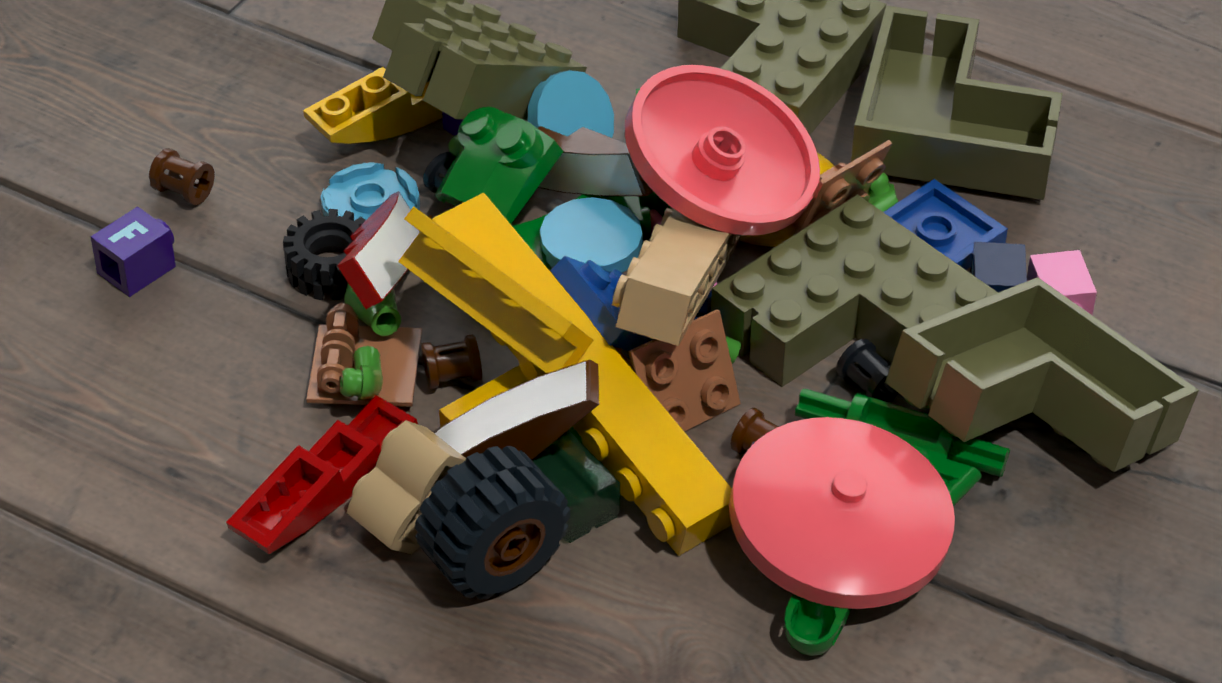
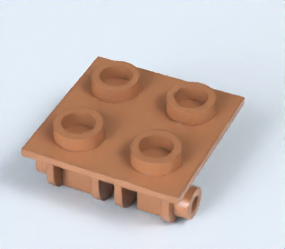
(844, 183)
(335, 352)
(691, 378)

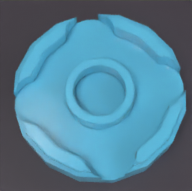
(571, 102)
(365, 188)
(592, 231)

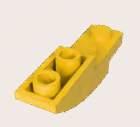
(370, 111)

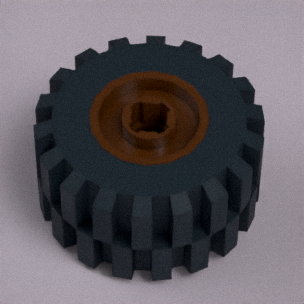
(492, 522)

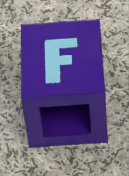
(133, 251)

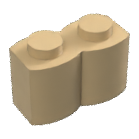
(393, 492)

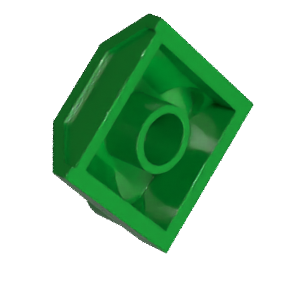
(498, 158)

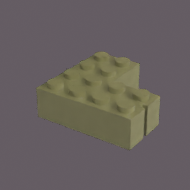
(790, 47)
(466, 56)
(947, 122)
(835, 283)
(1043, 357)

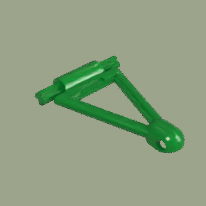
(814, 626)

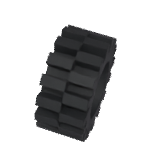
(314, 238)

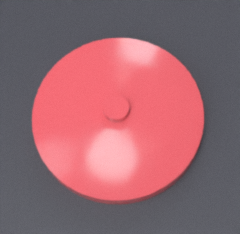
(722, 150)
(841, 513)

